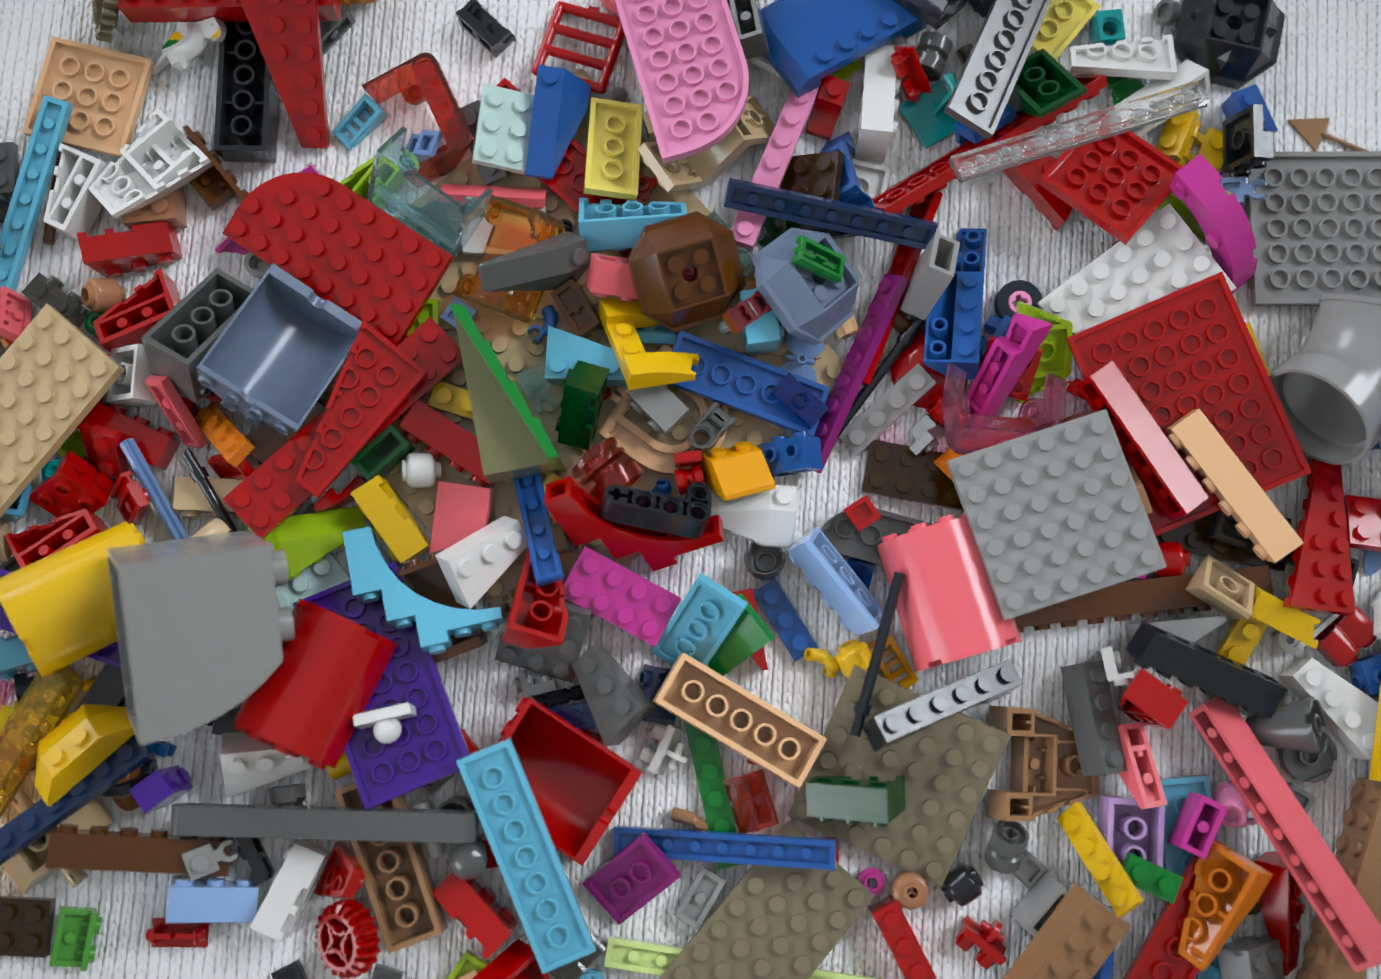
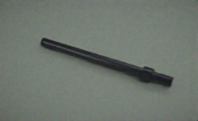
(904, 341)
(200, 476)
(862, 707)

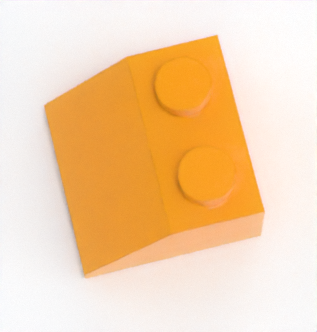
(736, 471)

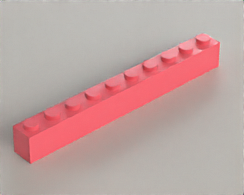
(1291, 833)

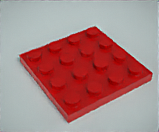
(1113, 182)

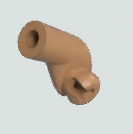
(688, 818)

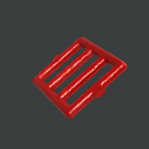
(593, 14)

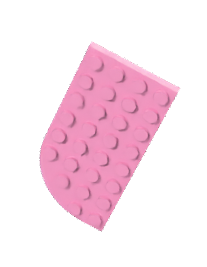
(686, 70)

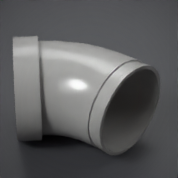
(1336, 381)

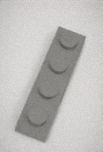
(887, 409)

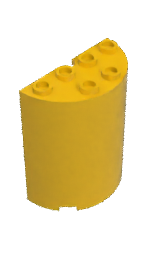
(66, 600)

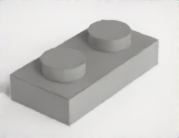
(700, 897)

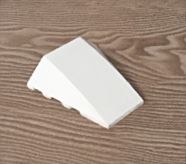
(149, 168)

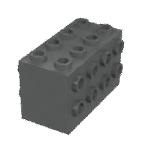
(190, 330)

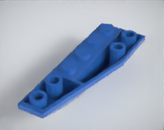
(956, 318)

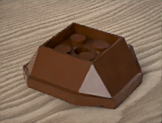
(658, 267)

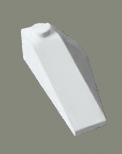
(762, 517)

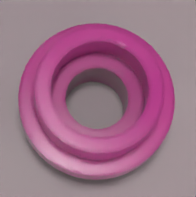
(872, 873)

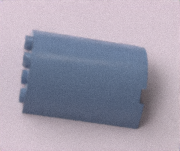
(278, 352)

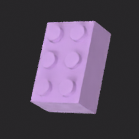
(1131, 829)

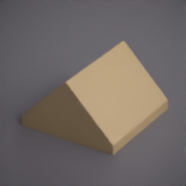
(1223, 589)

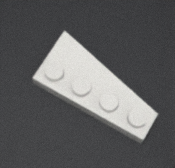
(1135, 60)

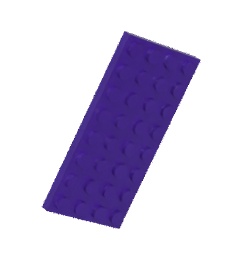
(428, 741)

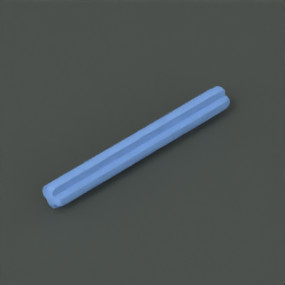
(153, 489)

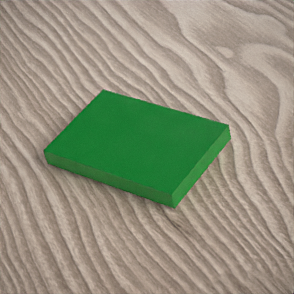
(742, 641)

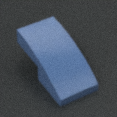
(424, 144)

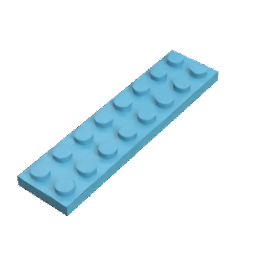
(526, 855)

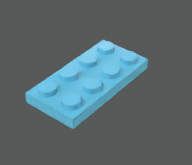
(700, 622)

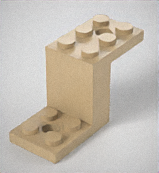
(704, 168)

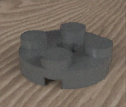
(1313, 771)

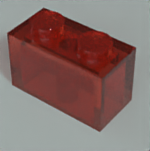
(751, 801)

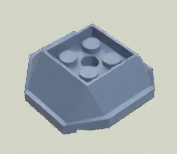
(800, 299)

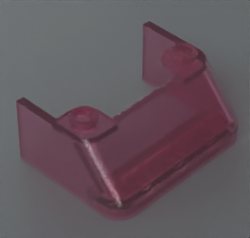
(975, 432)

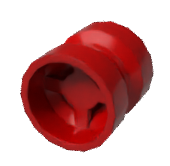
(694, 474)

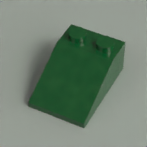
(1044, 86)

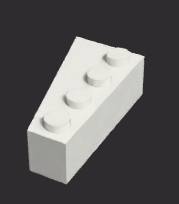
(877, 105)
(1347, 710)

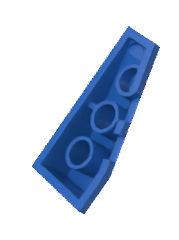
(558, 109)

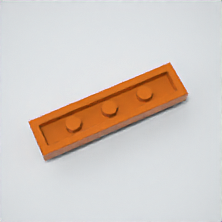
(223, 434)

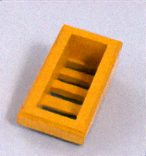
(894, 649)

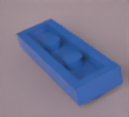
(784, 619)

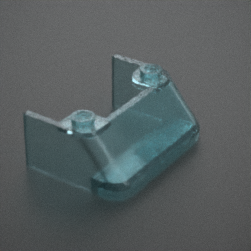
(419, 203)

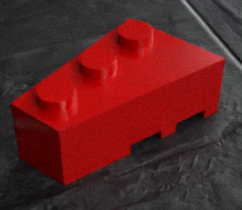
(1026, 179)
(130, 250)
(132, 319)
(1152, 701)
(476, 911)

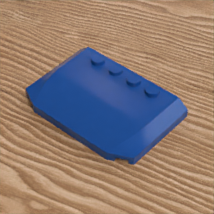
(822, 36)

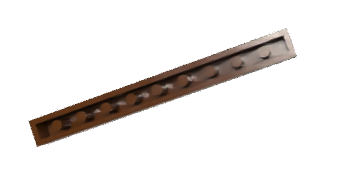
(1131, 598)

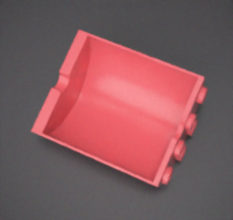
(945, 593)

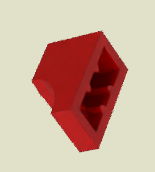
(827, 107)

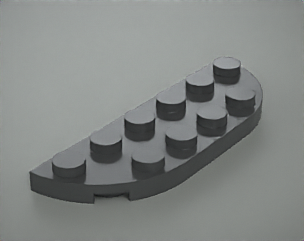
(864, 544)

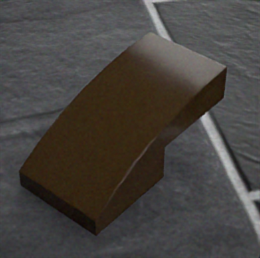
(562, 541)

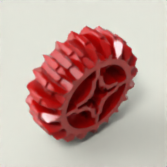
(347, 939)

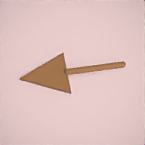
(1314, 129)

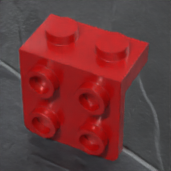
(73, 488)

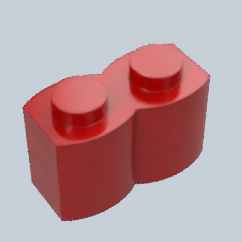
(1345, 637)

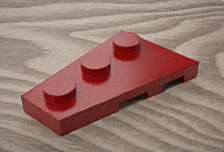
(340, 875)

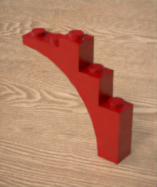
(582, 523)

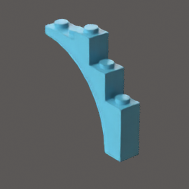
(402, 606)

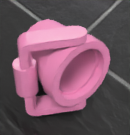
(1237, 808)

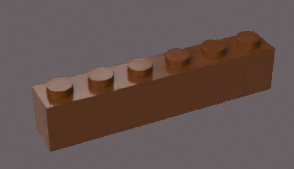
(125, 850)

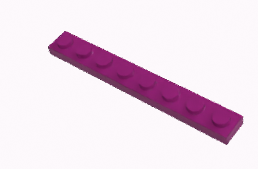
(858, 361)

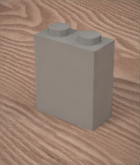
(931, 276)

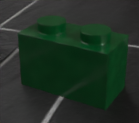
(383, 454)

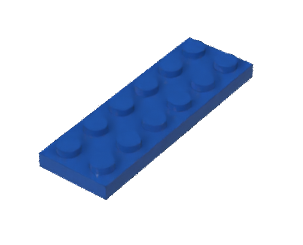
(741, 382)

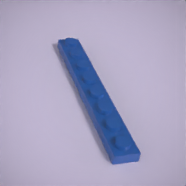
(734, 847)

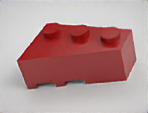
(52, 537)

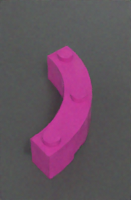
(1220, 218)

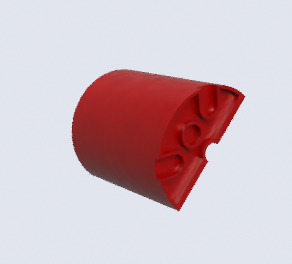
(317, 687)
(571, 776)

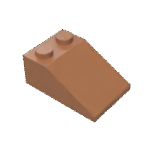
(169, 208)

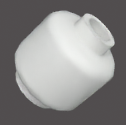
(420, 470)

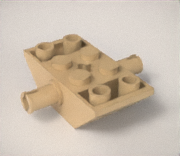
(28, 865)

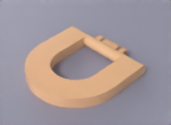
(640, 445)

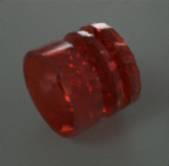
(603, 468)

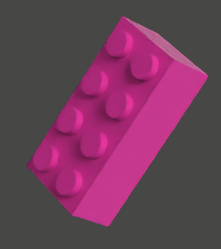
(620, 596)

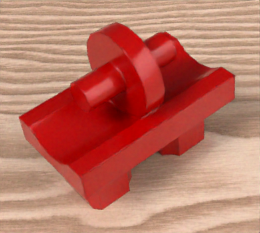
(984, 936)

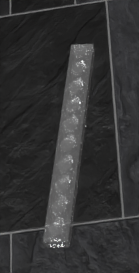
(1078, 131)

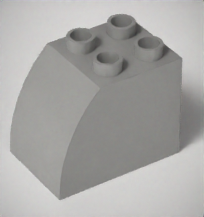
(196, 627)

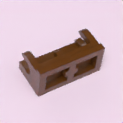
(577, 308)

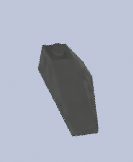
(537, 266)

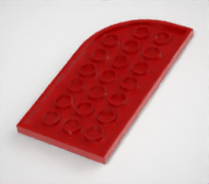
(341, 249)

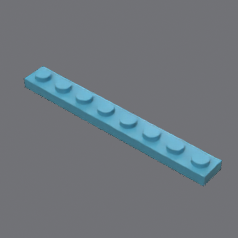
(31, 188)

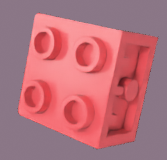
(14, 313)

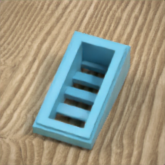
(358, 109)

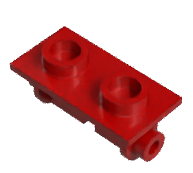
(907, 64)
(177, 934)

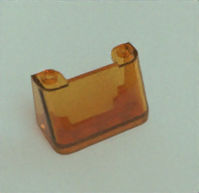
(512, 229)

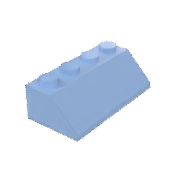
(837, 582)

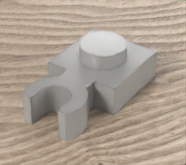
(205, 859)

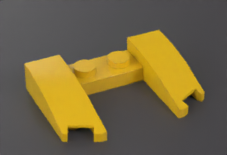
(640, 367)
(1266, 612)

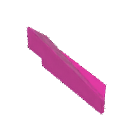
(1006, 363)

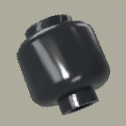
(962, 885)

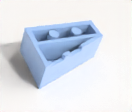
(211, 900)

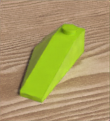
(313, 535)

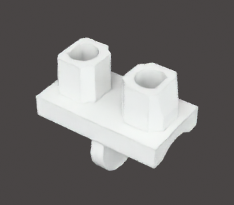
(668, 751)

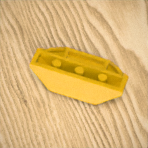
(79, 748)

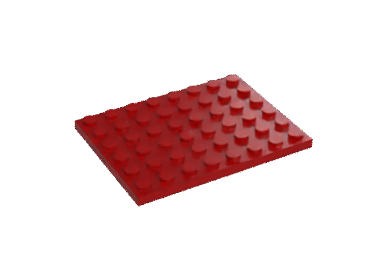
(1198, 355)

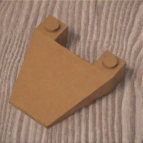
(1043, 766)

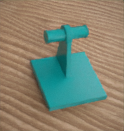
(927, 114)

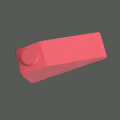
(1141, 773)

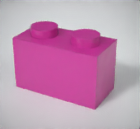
(1197, 824)

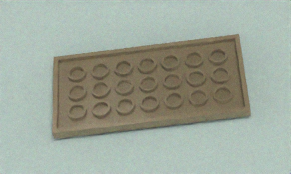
(774, 924)

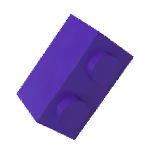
(161, 788)

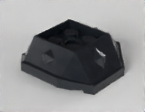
(1229, 54)

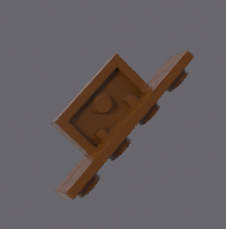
(214, 184)

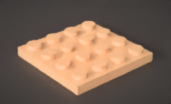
(103, 88)

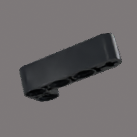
(659, 511)

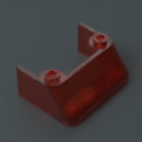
(421, 81)

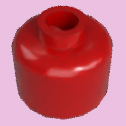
(1175, 559)

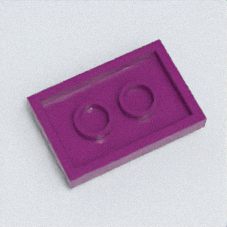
(631, 878)

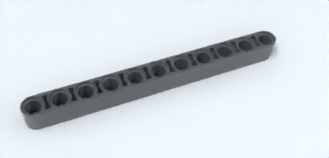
(323, 822)

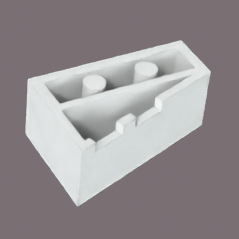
(71, 204)

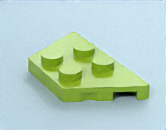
(1056, 352)

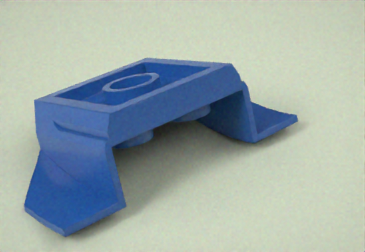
(850, 187)

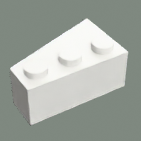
(481, 559)
(253, 764)
(291, 890)

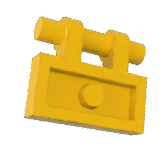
(1209, 147)

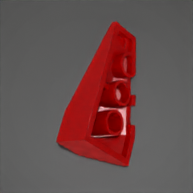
(537, 612)

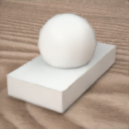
(385, 721)

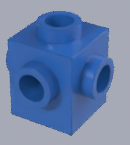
(1367, 674)

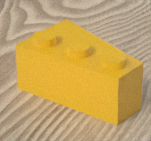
(391, 520)

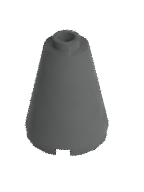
(1292, 727)

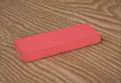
(176, 411)

